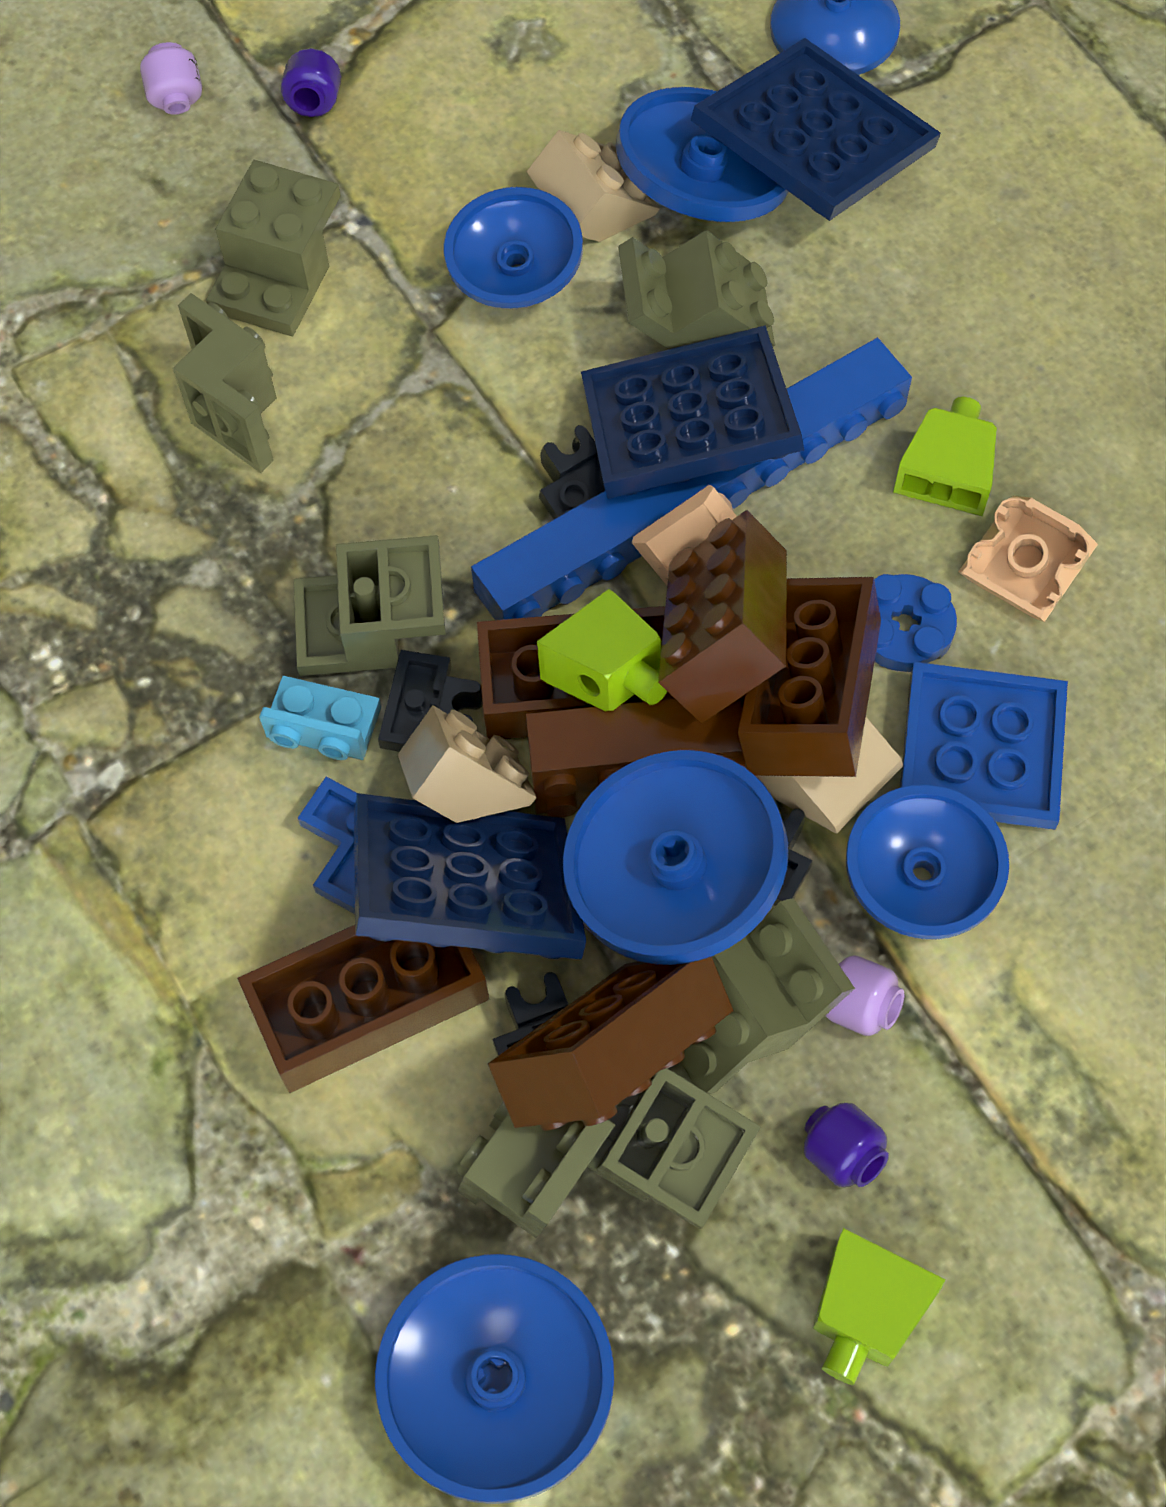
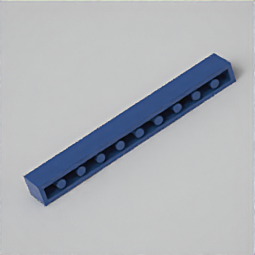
(597, 536)

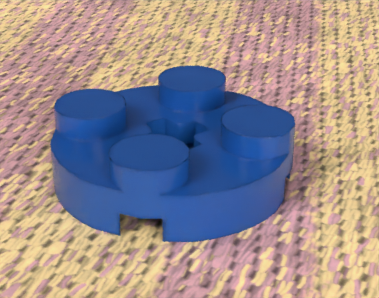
(928, 605)

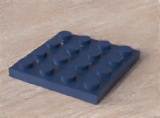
(815, 128)
(690, 412)
(463, 883)

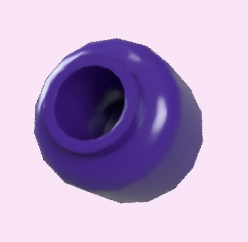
(311, 82)
(845, 1145)

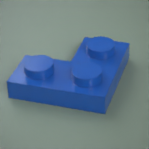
(332, 818)

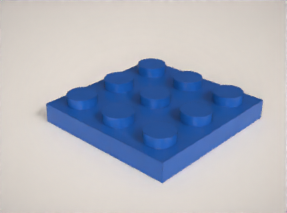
(988, 739)

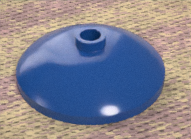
(851, 31)
(509, 230)
(935, 832)

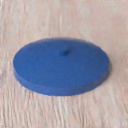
(685, 165)
(675, 857)
(494, 1378)

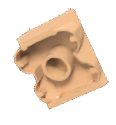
(682, 528)
(1028, 556)

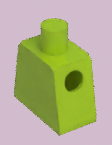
(950, 459)
(603, 655)
(870, 1305)

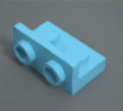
(321, 718)

